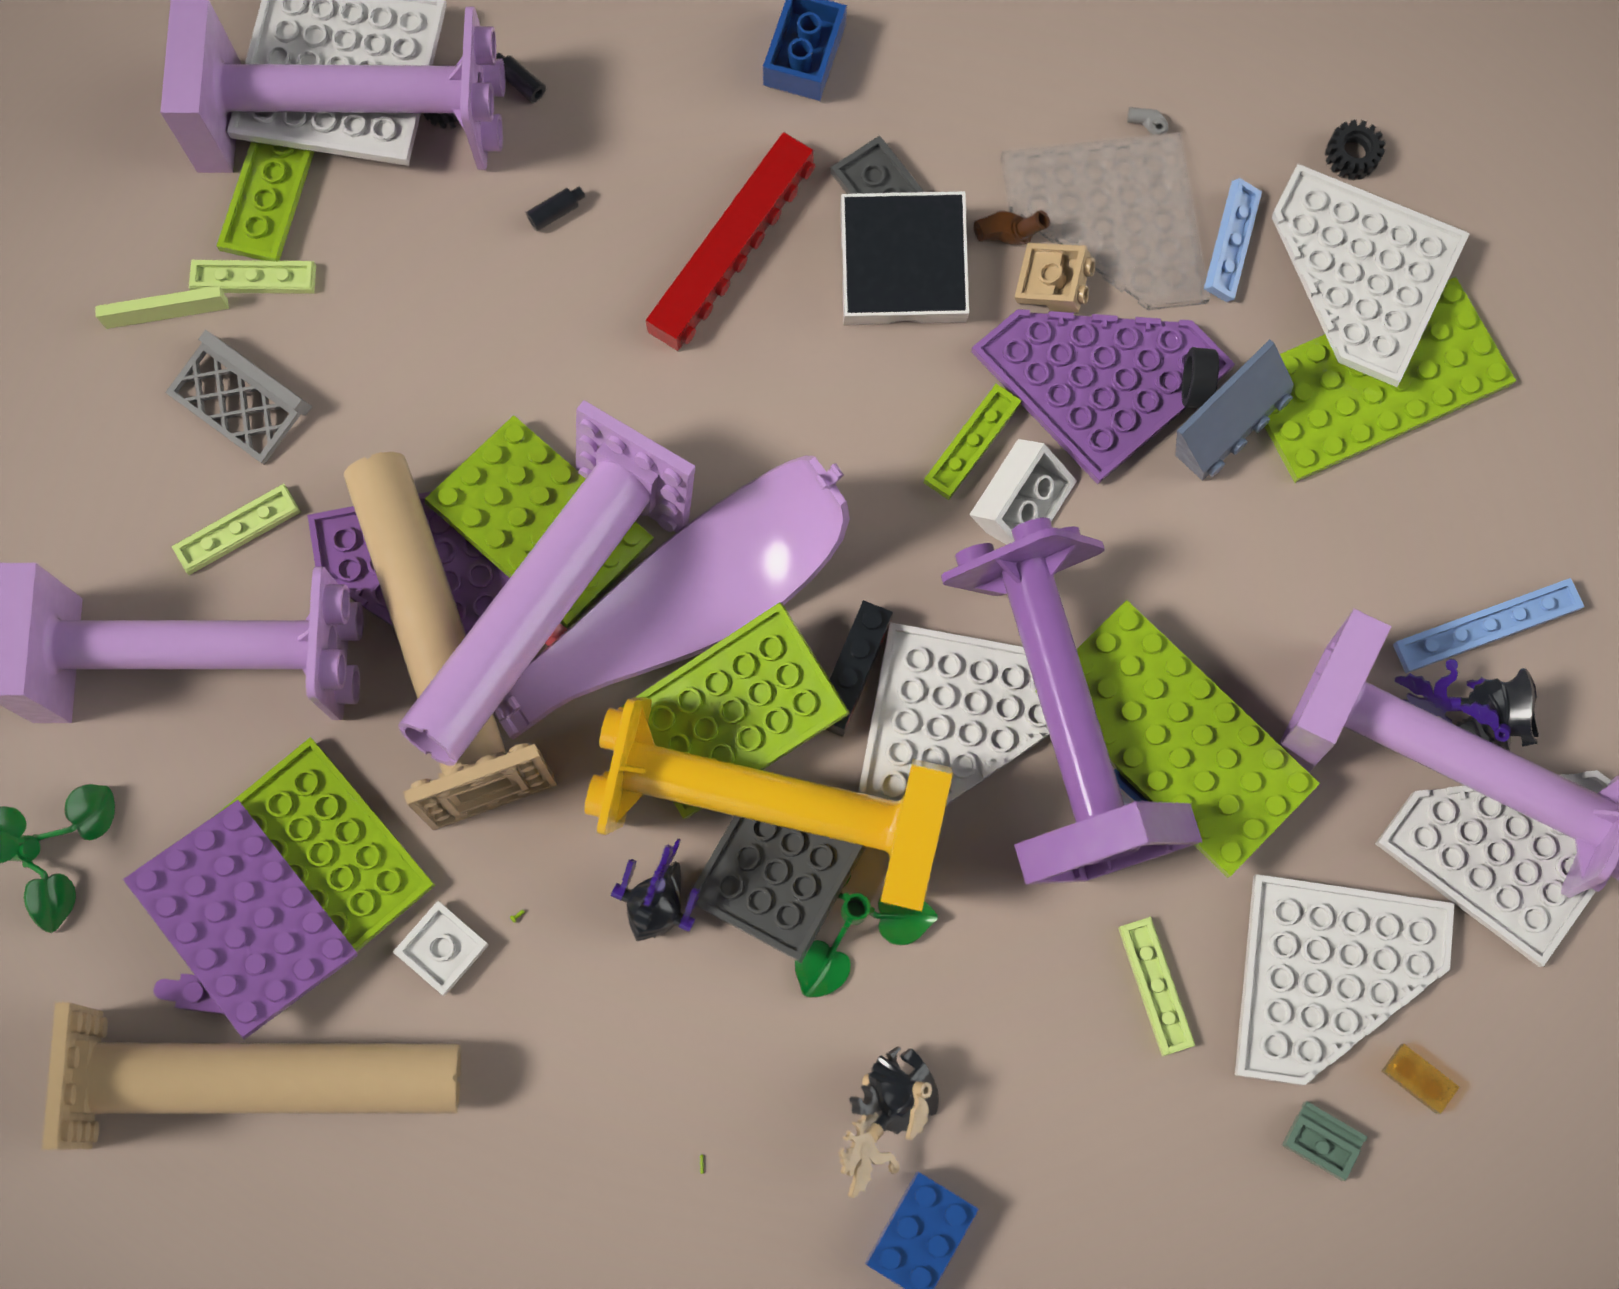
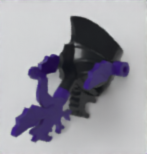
(1494, 706)
(656, 902)

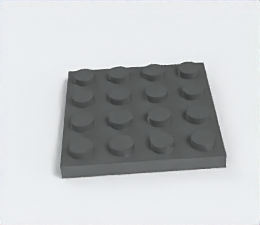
(775, 882)

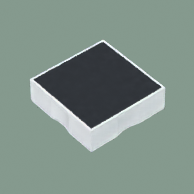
(904, 257)

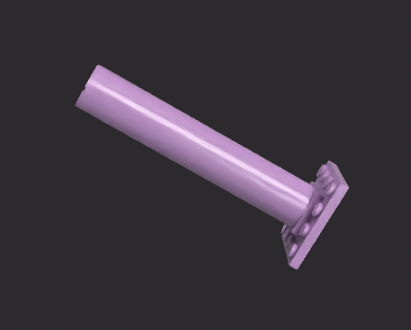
(623, 480)

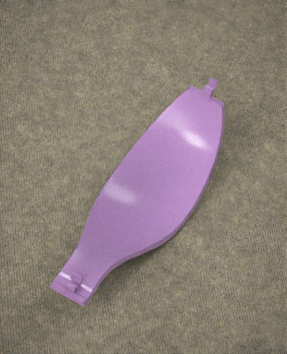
(692, 589)

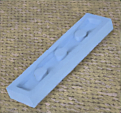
(1232, 240)

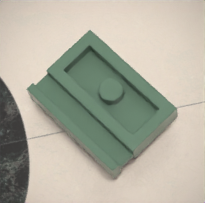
(1324, 1141)

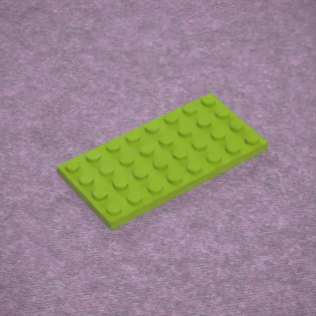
(1349, 412)
(1188, 739)

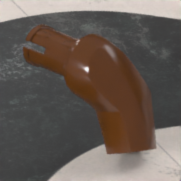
(1010, 227)

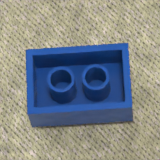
(804, 47)
(921, 1235)

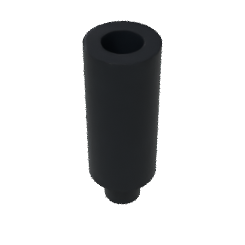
(522, 79)
(554, 207)

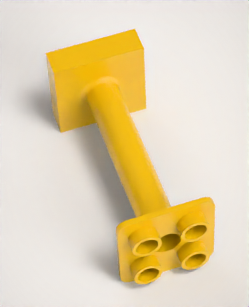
(901, 828)

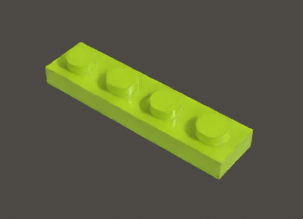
(972, 441)

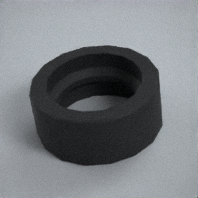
(1199, 376)

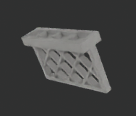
(247, 372)

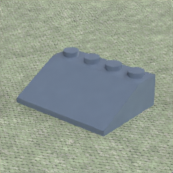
(1234, 412)

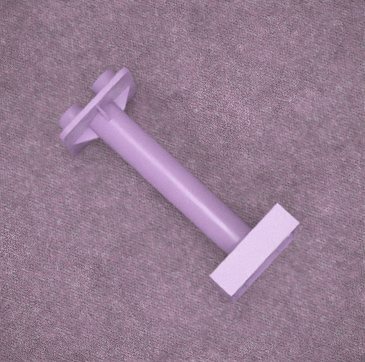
(209, 83)
(48, 641)
(1343, 698)

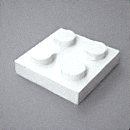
(441, 948)

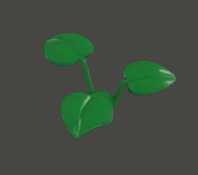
(53, 897)
(827, 969)

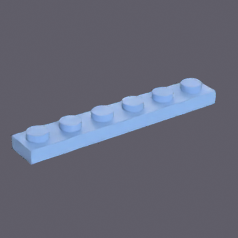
(1488, 625)

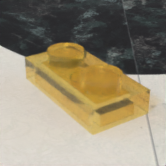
(1420, 1079)

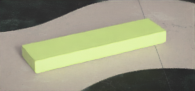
(254, 276)
(161, 307)
(236, 529)
(1156, 986)

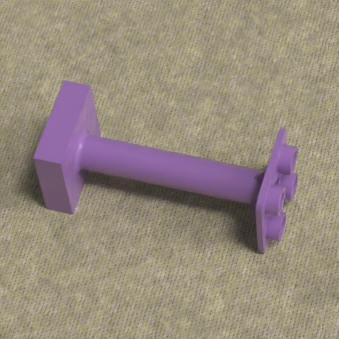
(1105, 831)

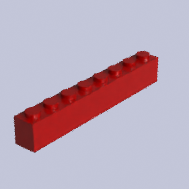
(730, 242)

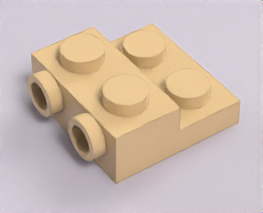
(1055, 276)

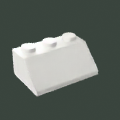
(1024, 488)

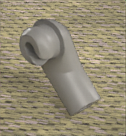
(1150, 118)

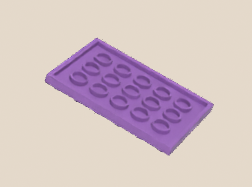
(240, 918)

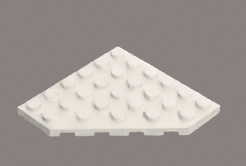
(1366, 268)
(951, 706)
(1493, 862)
(1330, 971)

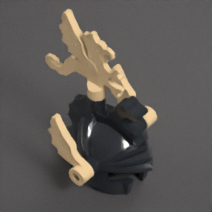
(901, 1105)

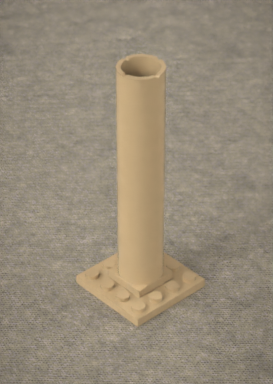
(428, 635)
(232, 1078)

